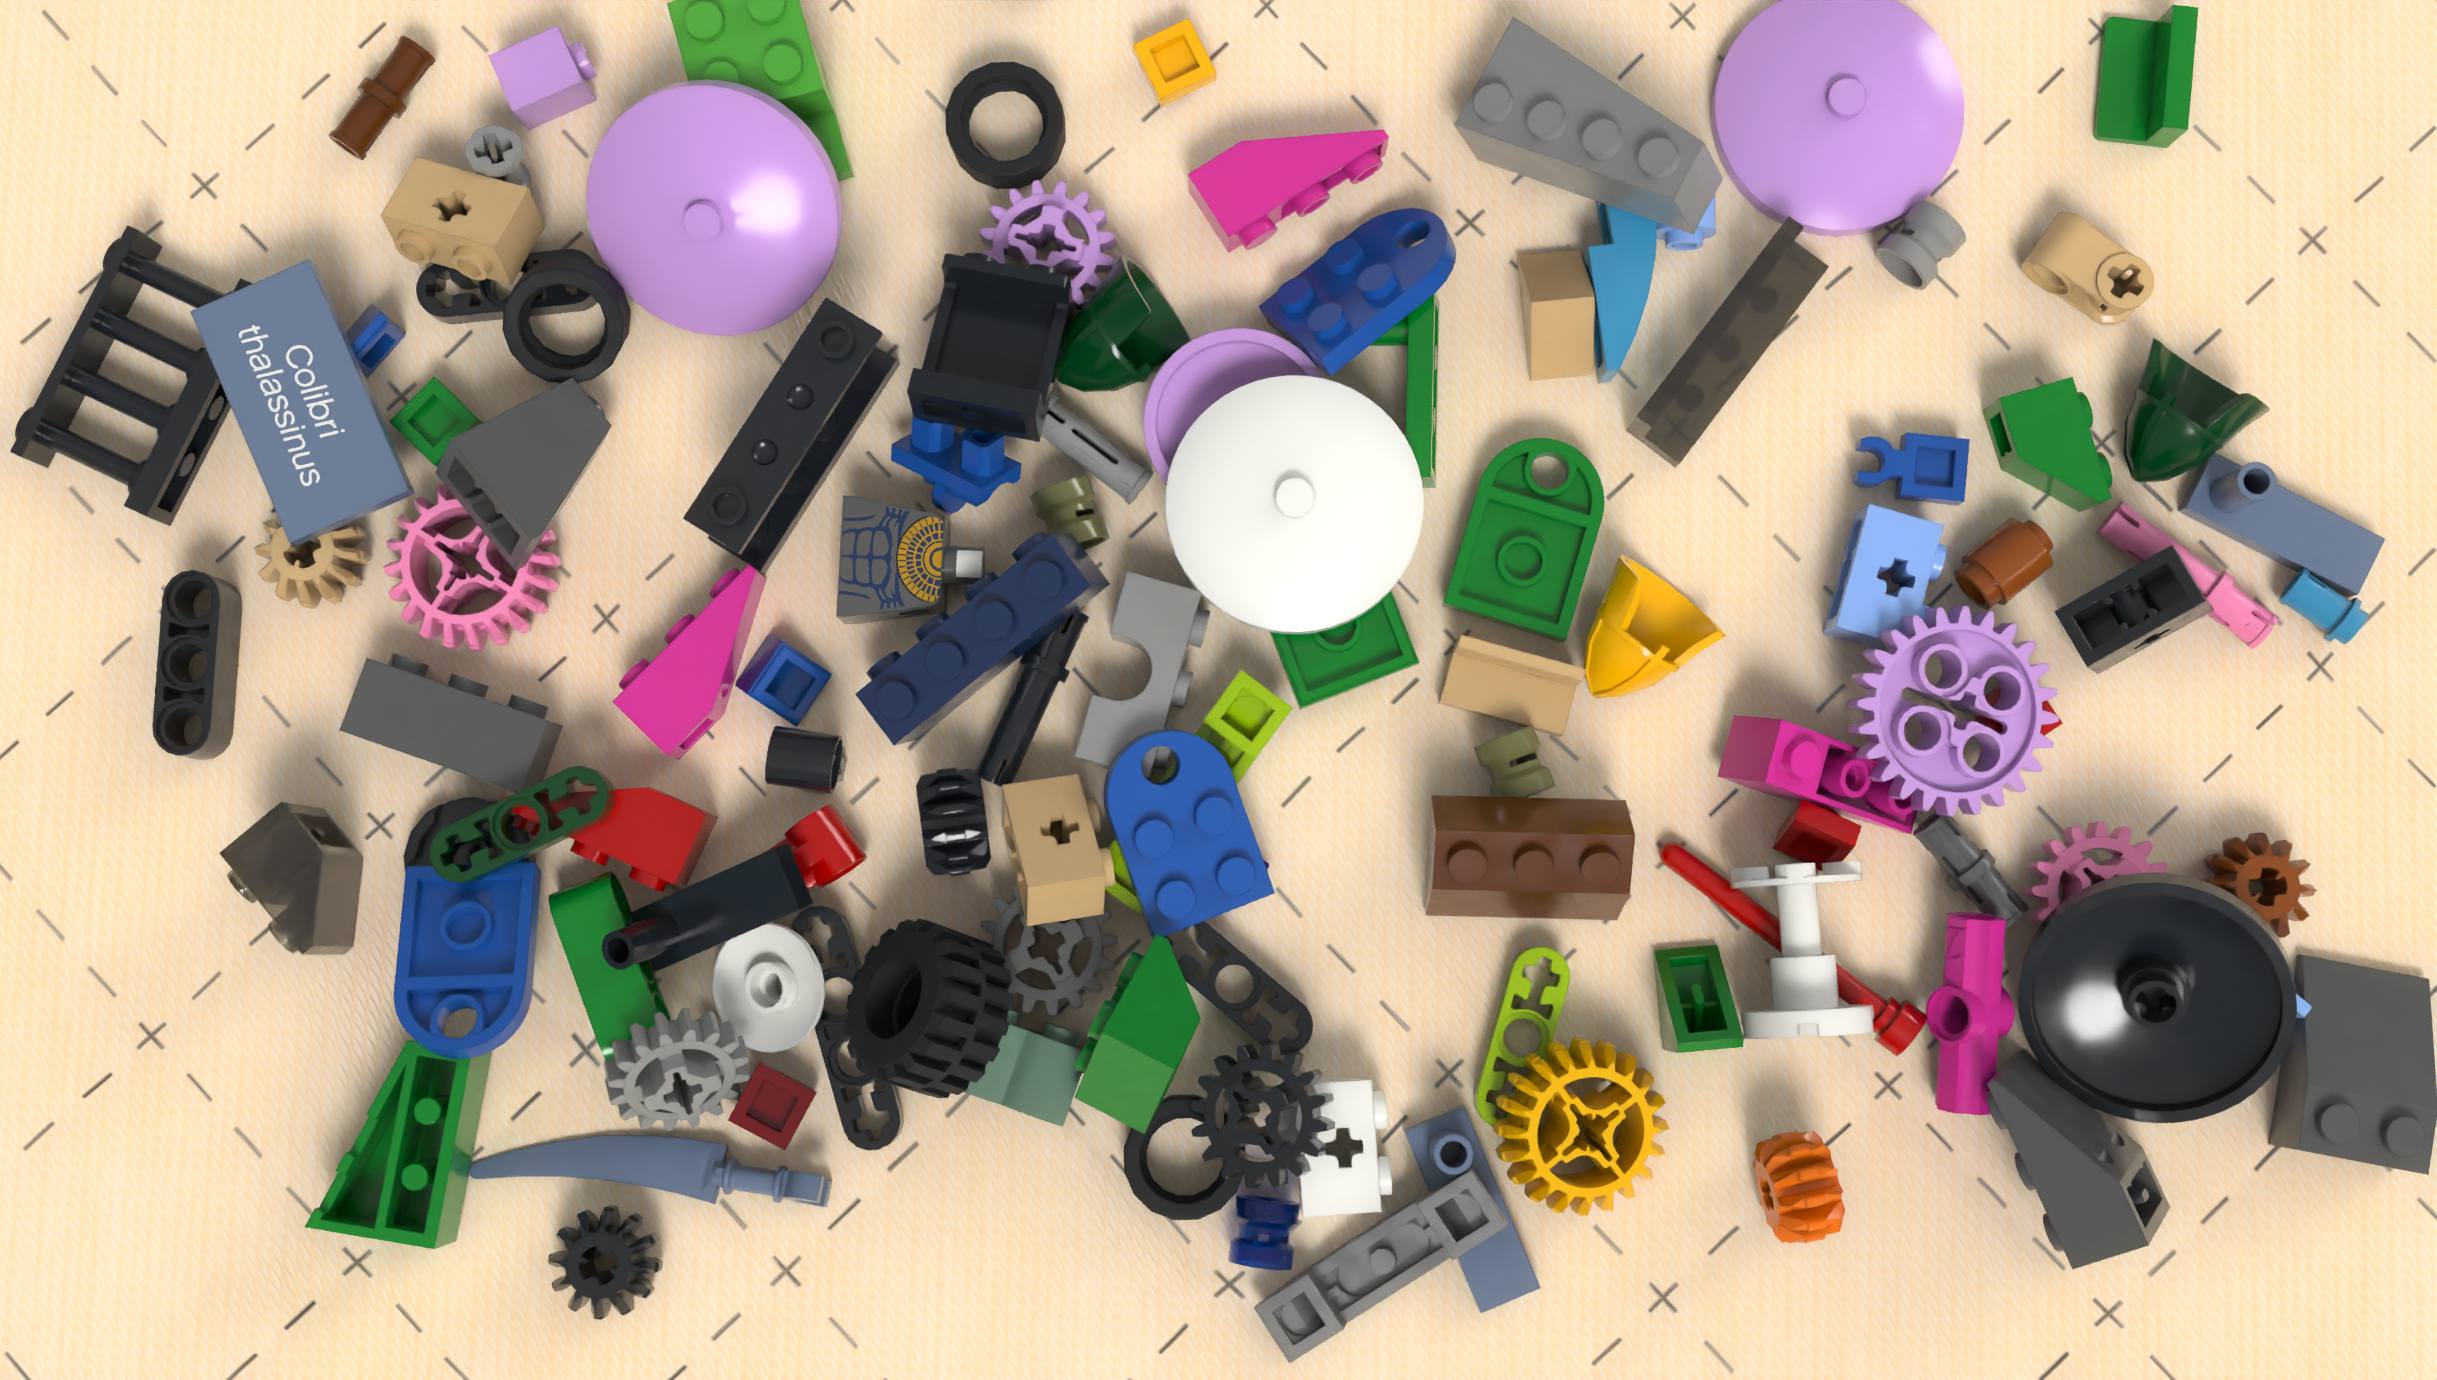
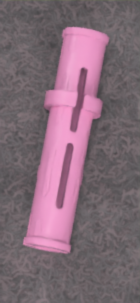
(2231, 605)

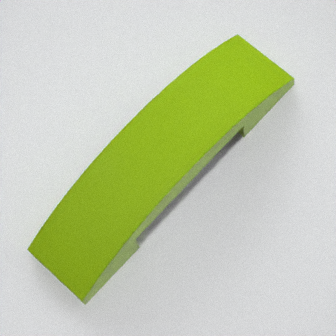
(1240, 730)

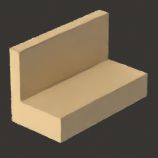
(1510, 685)

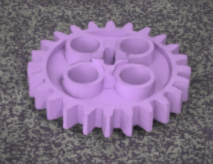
(1936, 766)

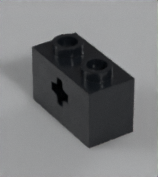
(2134, 610)

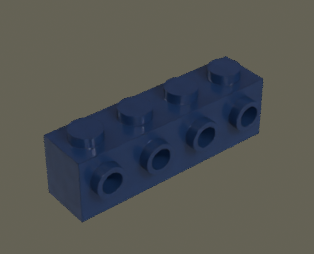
(982, 637)

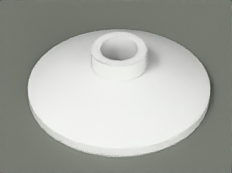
(748, 991)

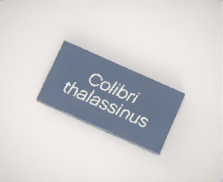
(302, 402)

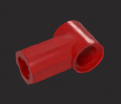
(823, 847)

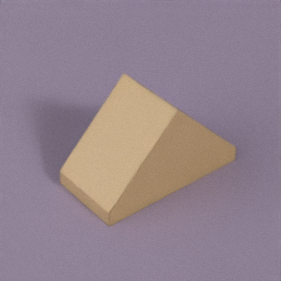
(1557, 314)

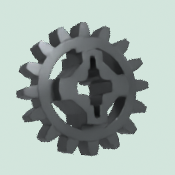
(1022, 958)

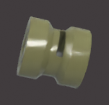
(1069, 509)
(1520, 780)

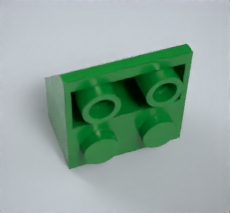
(1138, 1038)

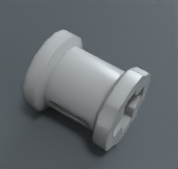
(509, 153)

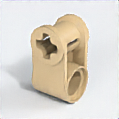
(2081, 266)

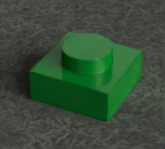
(434, 419)

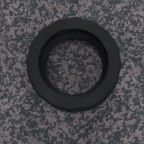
(1005, 78)
(541, 359)
(1150, 1192)

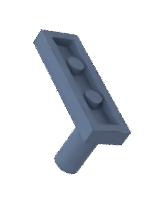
(2280, 523)
(1499, 1265)

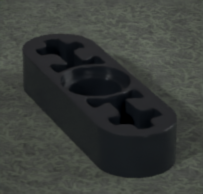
(467, 306)
(1281, 1002)

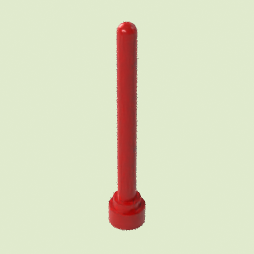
(1893, 1022)

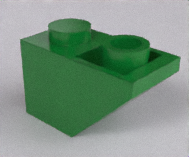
(2048, 443)

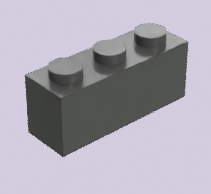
(451, 723)

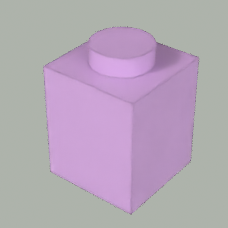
(544, 76)

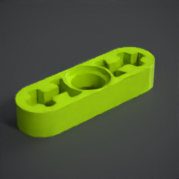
(1547, 1027)

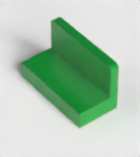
(2146, 78)

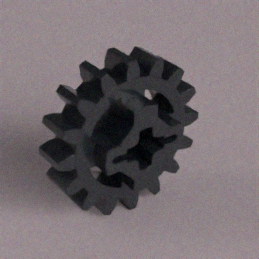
(1279, 1134)

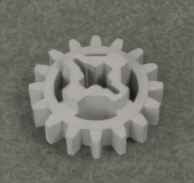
(676, 1069)

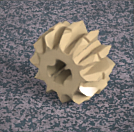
(323, 578)

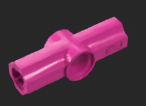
(1969, 1011)

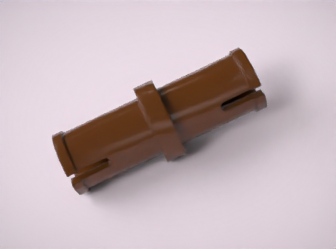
(382, 98)

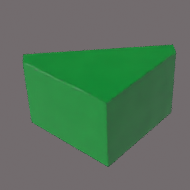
(1695, 1000)

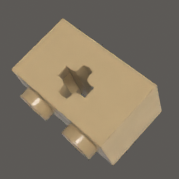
(463, 221)
(1055, 849)

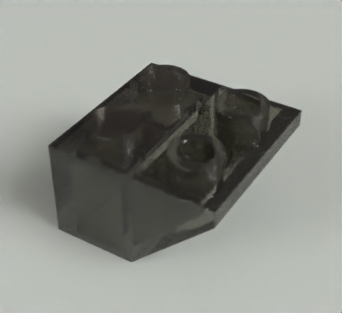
(302, 876)

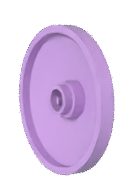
(1837, 113)
(714, 207)

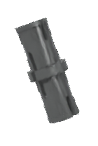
(1970, 868)

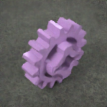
(1055, 209)

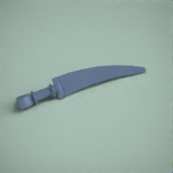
(656, 1162)

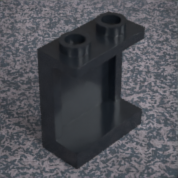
(993, 347)

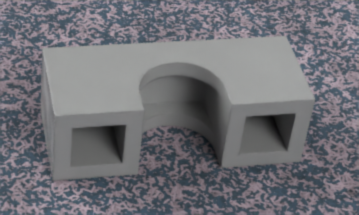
(1162, 624)

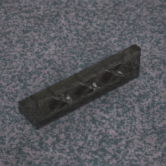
(1728, 346)

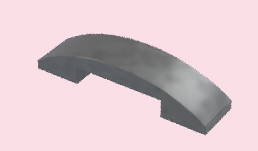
(1380, 1263)

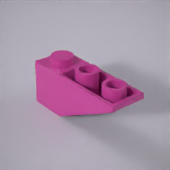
(1270, 179)
(693, 677)
(1812, 767)

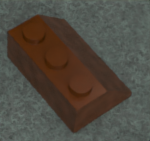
(1528, 857)

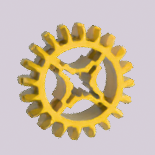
(1537, 1152)

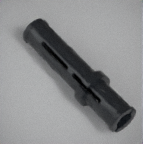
(1029, 701)

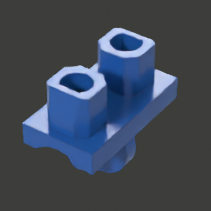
(956, 464)

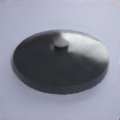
(2157, 998)

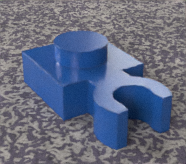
(1923, 467)

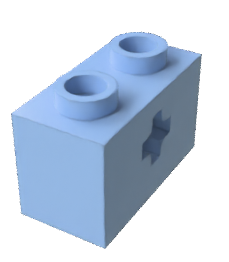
(1880, 542)

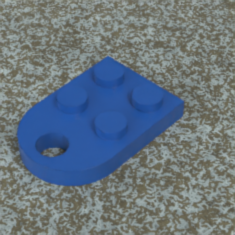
(1363, 286)
(1183, 836)
(466, 951)

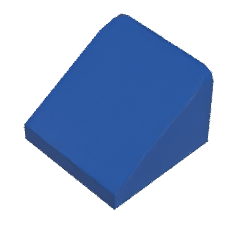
(373, 338)
(783, 679)

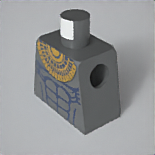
(898, 562)

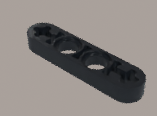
(831, 1037)

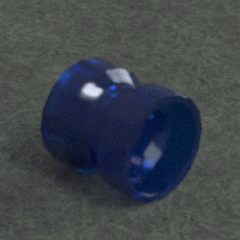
(1265, 1217)

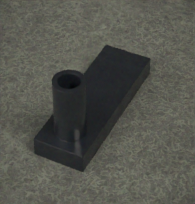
(710, 912)

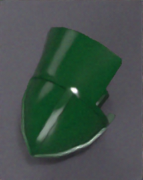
(1120, 332)
(2181, 417)

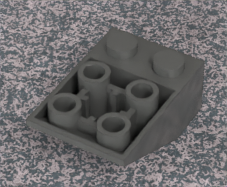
(2083, 1166)

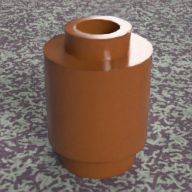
(2005, 563)

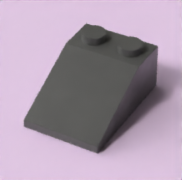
(2359, 1068)

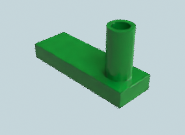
(1421, 335)

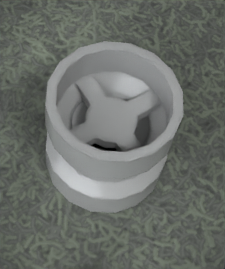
(1923, 242)

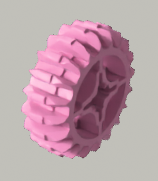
(457, 583)

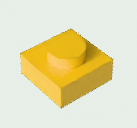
(1174, 62)

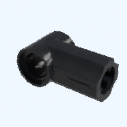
(805, 760)

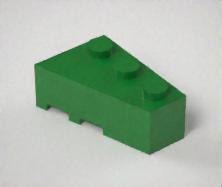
(412, 1155)

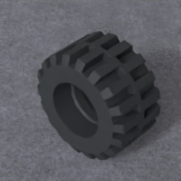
(928, 1009)

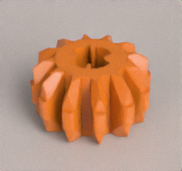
(1798, 1187)

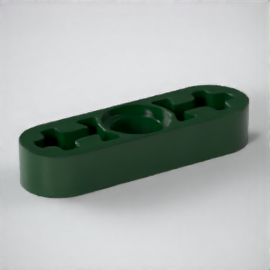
(471, 827)

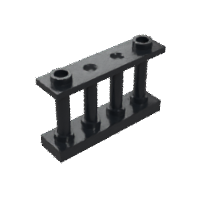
(183, 428)
(793, 437)

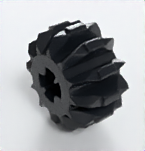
(953, 821)
(602, 1286)

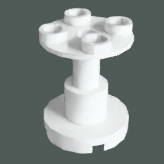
(1802, 979)

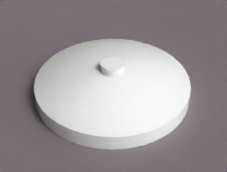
(1294, 504)

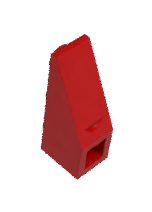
(644, 829)

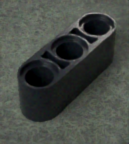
(179, 640)

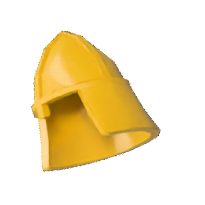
(1642, 632)

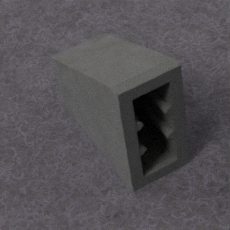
(524, 466)

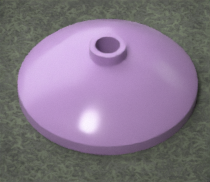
(1205, 373)

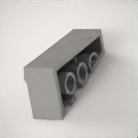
(1583, 133)

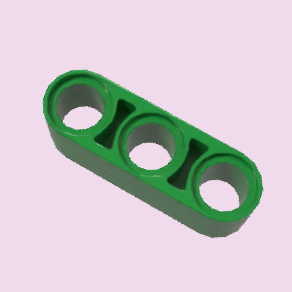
(610, 995)

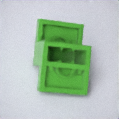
(764, 49)

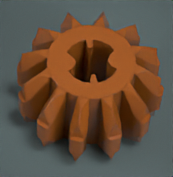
(2266, 863)

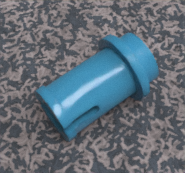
(2324, 607)

